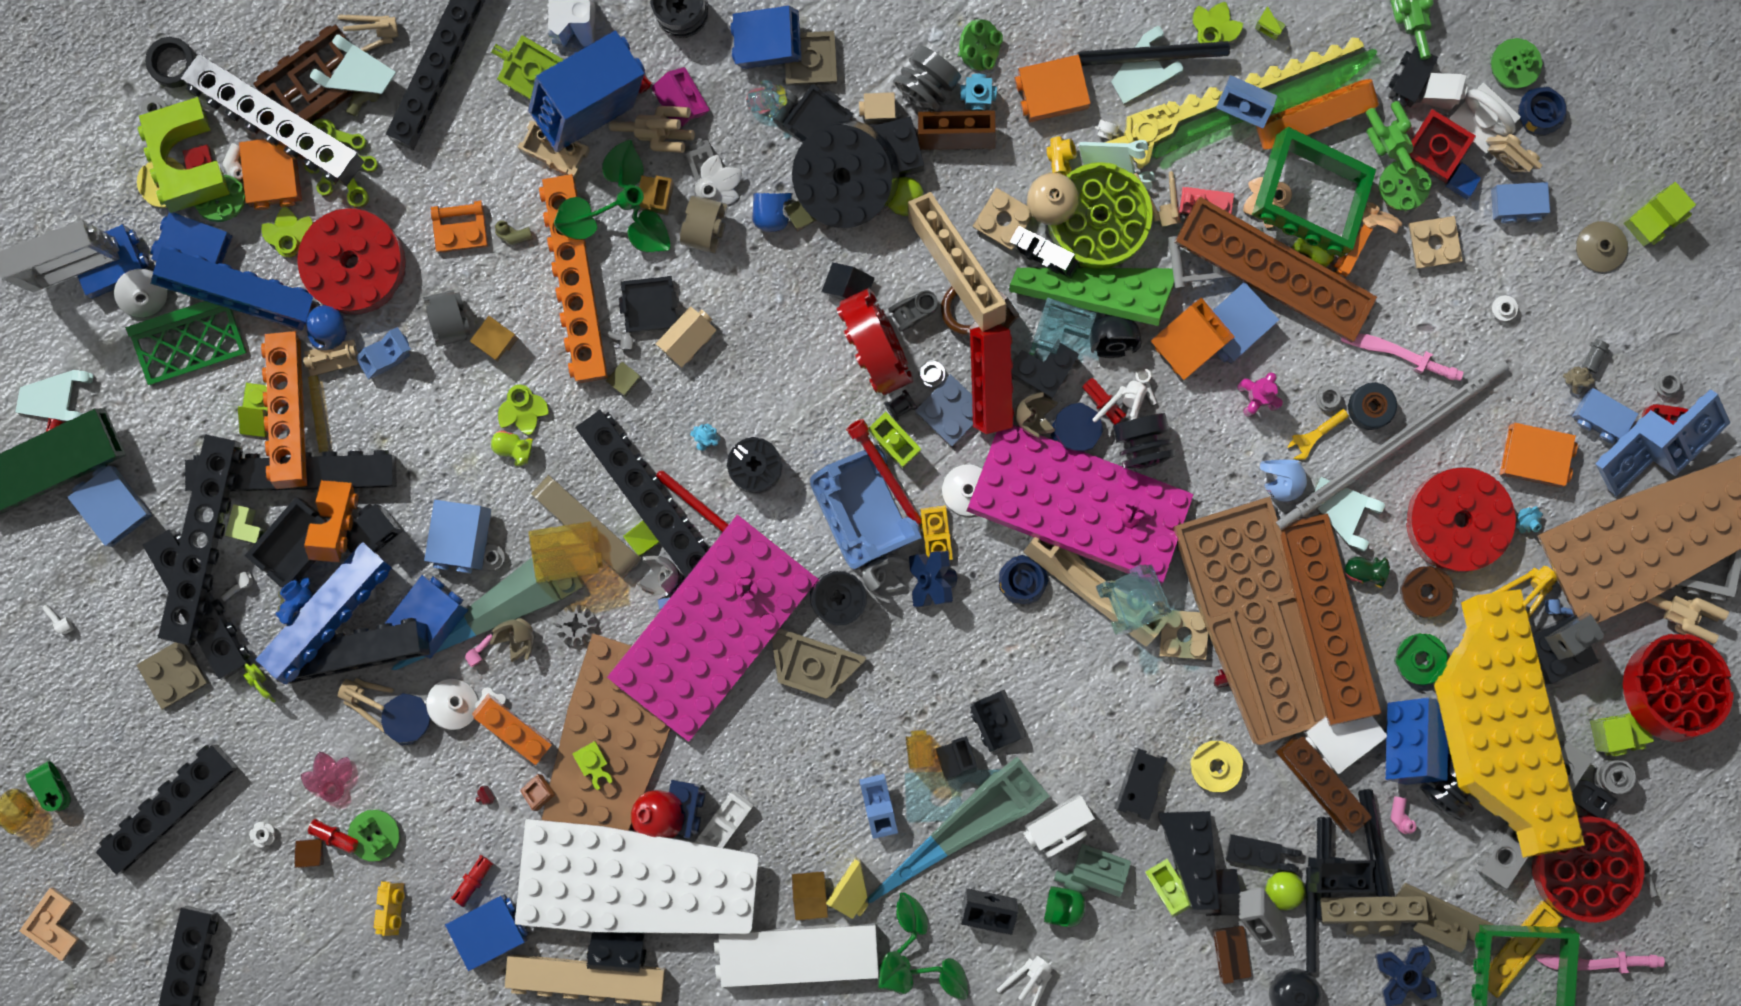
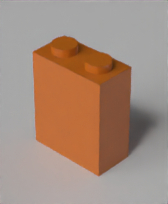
(1052, 88)
(269, 175)
(1192, 338)
(1538, 455)

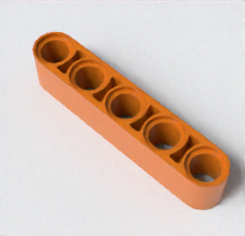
(1321, 111)

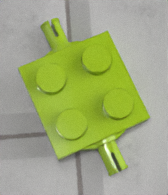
(523, 65)

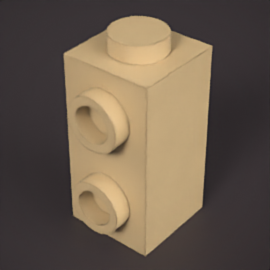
(686, 336)

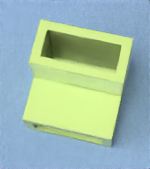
(241, 525)

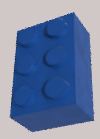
(1416, 742)

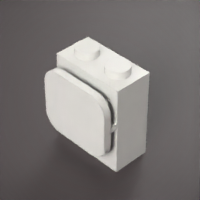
(1059, 826)

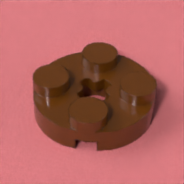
(1442, 591)

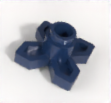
(933, 577)
(1414, 962)

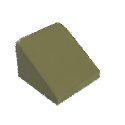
(798, 216)
(623, 379)

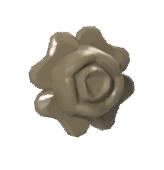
(1578, 378)

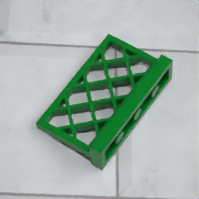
(173, 321)

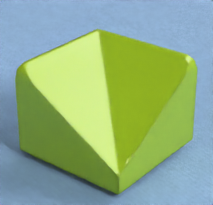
(1269, 25)
(641, 538)

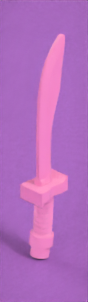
(1375, 343)
(1621, 962)

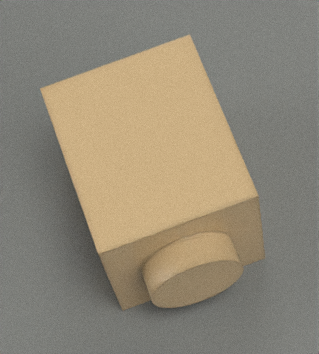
(877, 108)

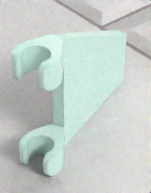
(356, 71)
(1139, 77)
(1118, 154)
(51, 396)
(1345, 511)

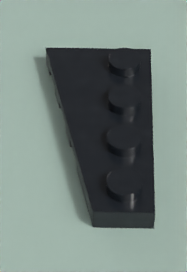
(1193, 853)

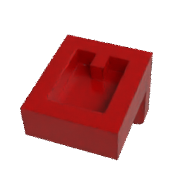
(197, 156)

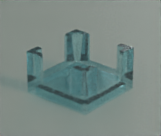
(1135, 599)

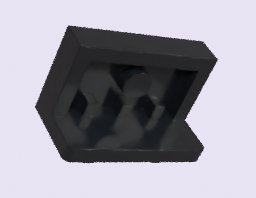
(996, 721)

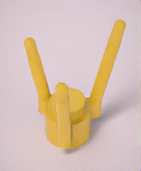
(1541, 581)

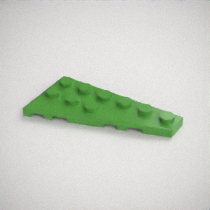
(1119, 292)

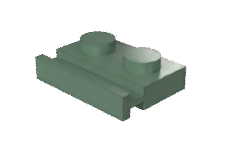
(1101, 870)

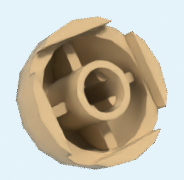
(1052, 210)

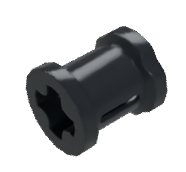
(900, 405)

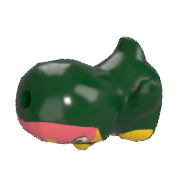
(1364, 571)

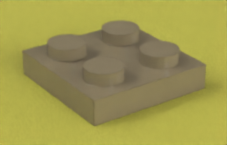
(816, 62)
(172, 674)

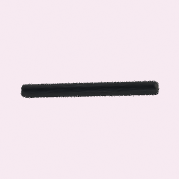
(1154, 53)

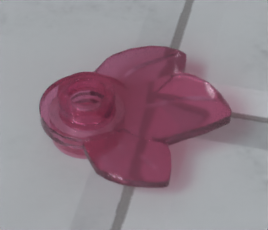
(327, 772)

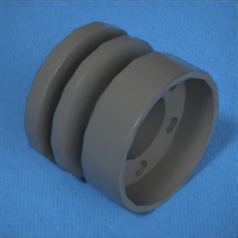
(930, 75)

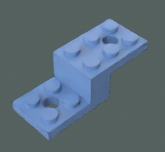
(1663, 443)

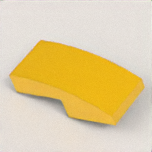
(936, 530)

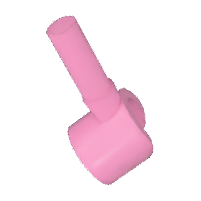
(473, 656)

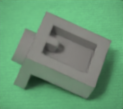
(697, 153)

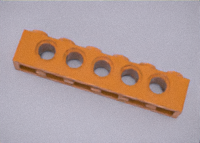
(294, 471)

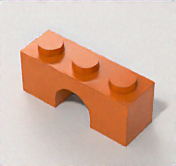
(329, 539)
(511, 729)

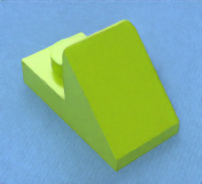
(252, 411)
(1168, 887)

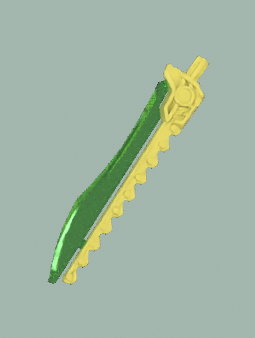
(1160, 121)

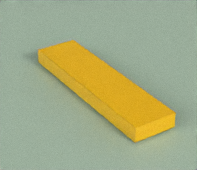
(1519, 950)

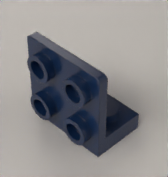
(690, 798)

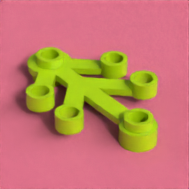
(348, 138)

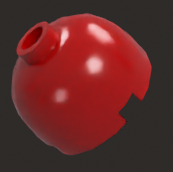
(657, 814)

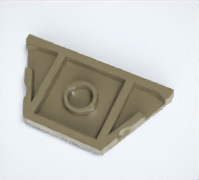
(812, 664)

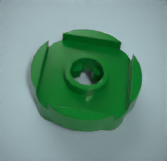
(1406, 660)

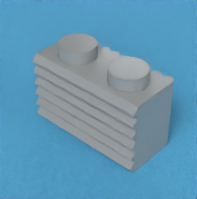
(1260, 916)

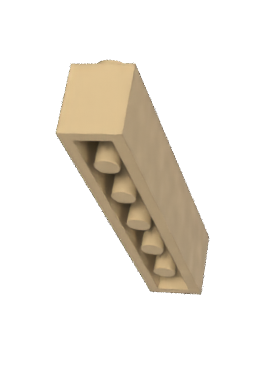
(957, 261)
(574, 979)

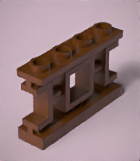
(320, 100)
(1323, 784)

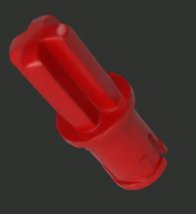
(1101, 398)
(332, 836)

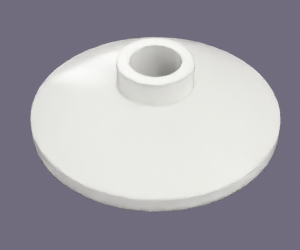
(135, 283)
(953, 487)
(445, 714)

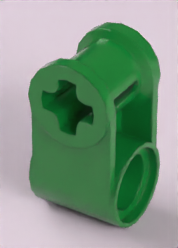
(47, 783)

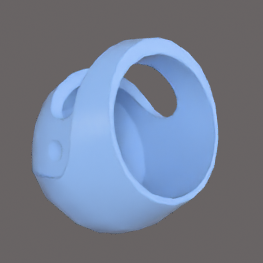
(1290, 479)

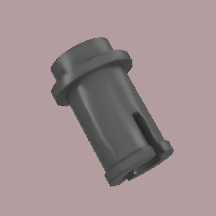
(785, 110)
(1596, 355)

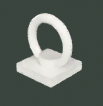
(1485, 116)

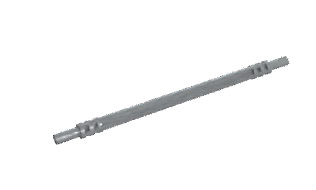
(1391, 446)

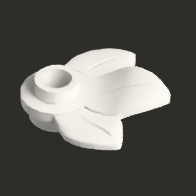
(721, 180)

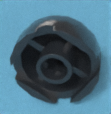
(1114, 336)
(1295, 988)

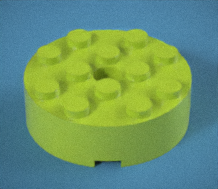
(1127, 211)

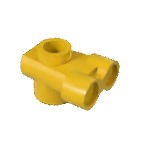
(1060, 153)

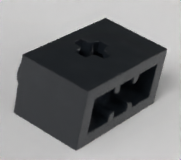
(989, 911)

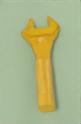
(1307, 440)

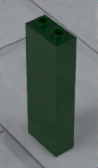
(57, 457)

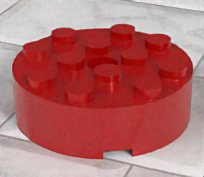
(333, 242)
(875, 342)
(1486, 512)
(1678, 687)
(1610, 886)

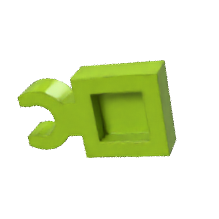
(591, 760)

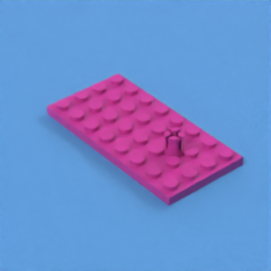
(1079, 502)
(712, 628)

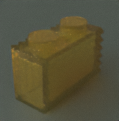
(919, 749)

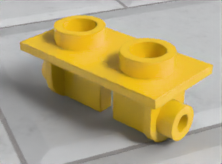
(389, 920)

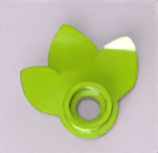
(1216, 23)
(286, 229)
(522, 413)
(256, 678)

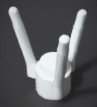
(1132, 398)
(1038, 971)

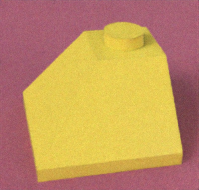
(850, 892)

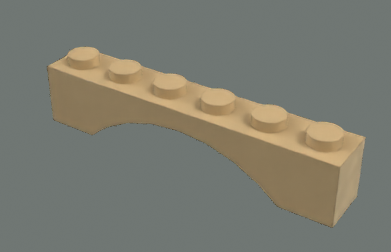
(1082, 580)

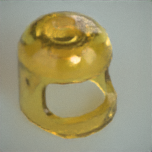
(15, 810)

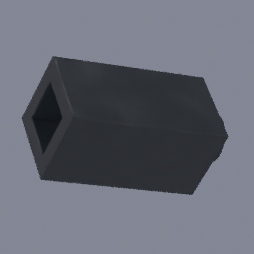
(1411, 78)

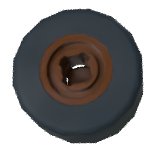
(1366, 412)

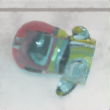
(765, 99)

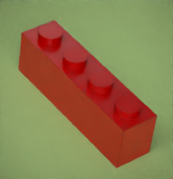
(991, 379)

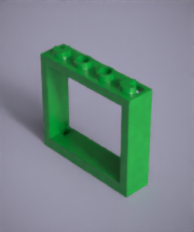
(1327, 158)
(1567, 958)

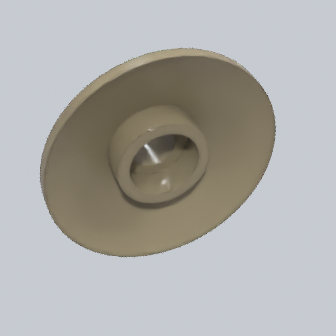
(1592, 254)

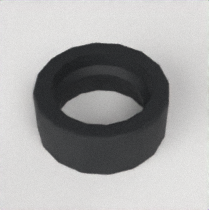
(153, 54)

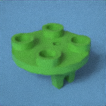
(984, 53)
(1504, 66)
(1396, 194)
(228, 206)
(381, 845)

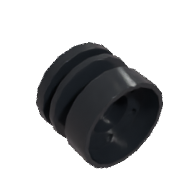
(681, 24)
(1144, 441)
(766, 475)
(850, 606)
(1448, 795)

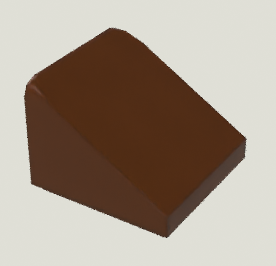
(308, 853)

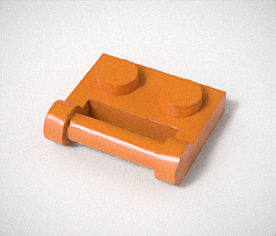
(459, 235)

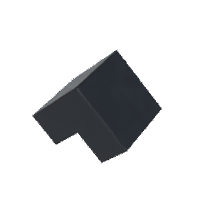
(846, 281)
(956, 759)
(1228, 892)

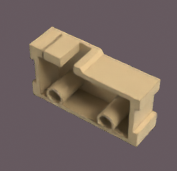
(563, 161)

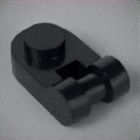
(1586, 793)

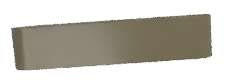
(571, 511)

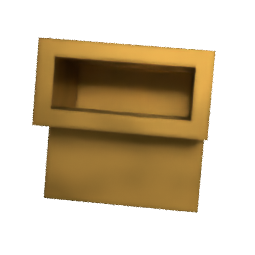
(656, 193)
(493, 338)
(809, 895)

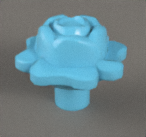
(705, 436)
(1529, 520)

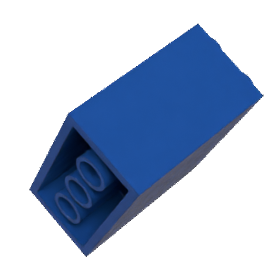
(586, 90)

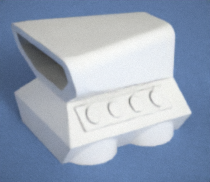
(571, 18)

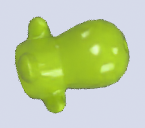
(1313, 252)
(510, 445)

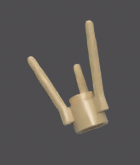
(384, 25)
(1168, 213)
(353, 693)

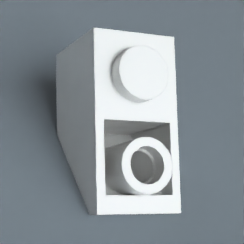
(1444, 90)

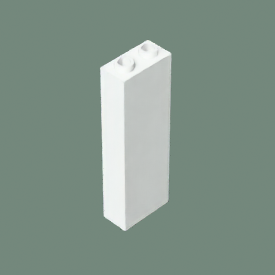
(797, 955)

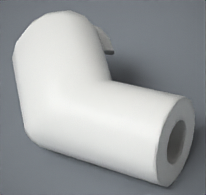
(231, 163)

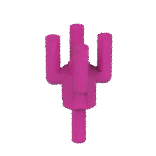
(1261, 393)

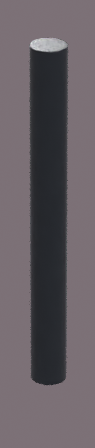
(1311, 928)

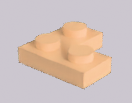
(44, 925)

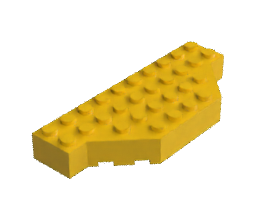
(1504, 726)

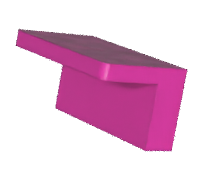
(679, 90)

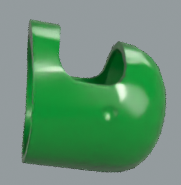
(1064, 907)

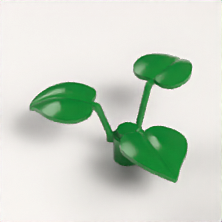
(625, 167)
(895, 968)

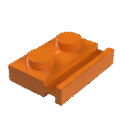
(1345, 263)

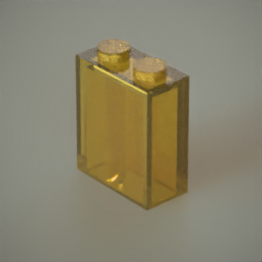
(565, 552)

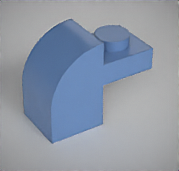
(384, 354)
(878, 806)

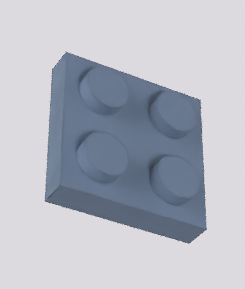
(948, 410)

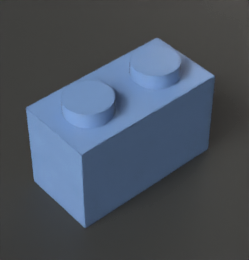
(1246, 101)
(1520, 201)
(1604, 415)

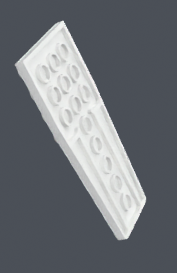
(631, 882)

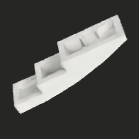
(725, 821)

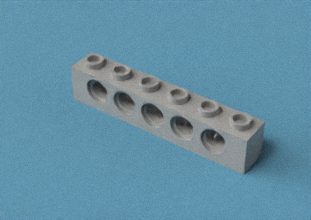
(1488, 863)

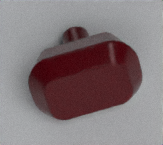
(1221, 680)
(485, 795)

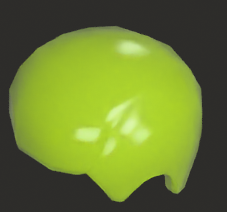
(907, 190)
(1286, 890)

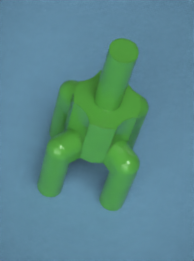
(1416, 19)
(1393, 138)

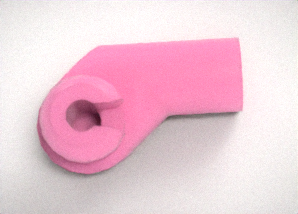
(1400, 818)

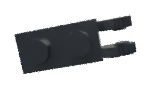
(1259, 853)

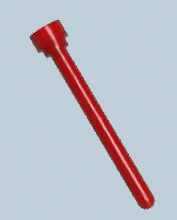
(859, 431)
(690, 499)

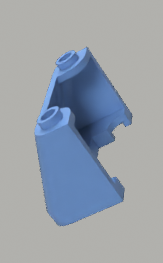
(861, 509)

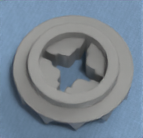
(583, 634)

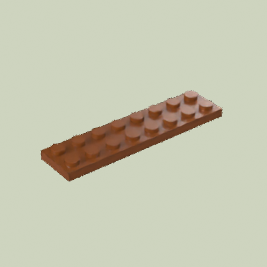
(1275, 269)
(1329, 621)

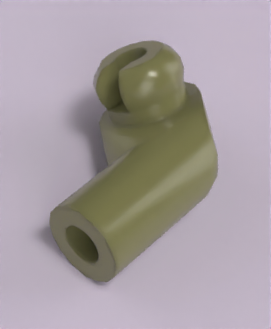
(357, 101)

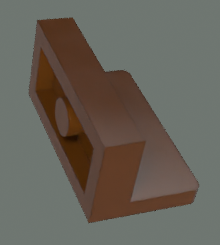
(1231, 954)

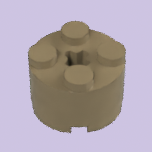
(703, 224)

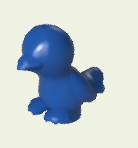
(296, 596)

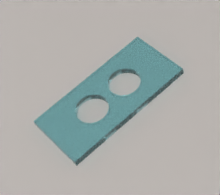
(918, 786)

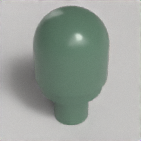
(1069, 884)

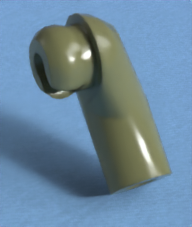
(510, 235)

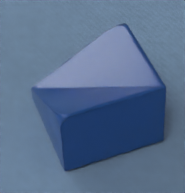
(1463, 181)

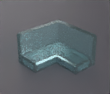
(1060, 318)

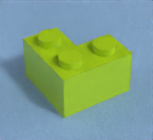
(1665, 209)
(1618, 734)

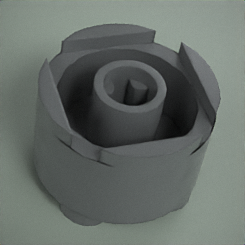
(446, 317)

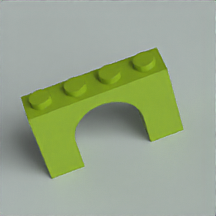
(161, 132)

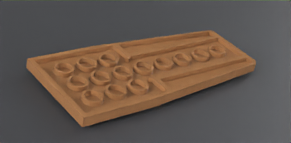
(1647, 540)
(1253, 617)
(624, 732)

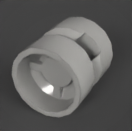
(1614, 776)

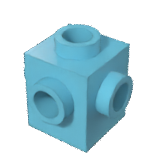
(975, 101)

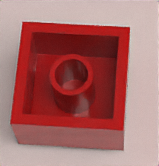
(1440, 145)

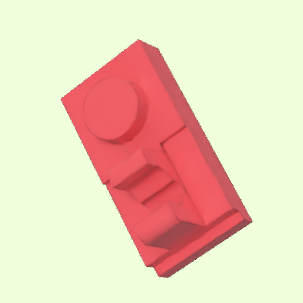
(1189, 196)

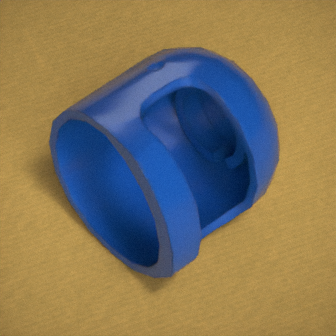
(768, 211)
(326, 325)

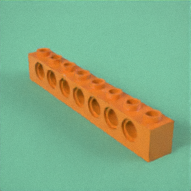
(595, 368)

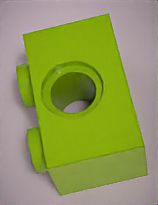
(894, 440)

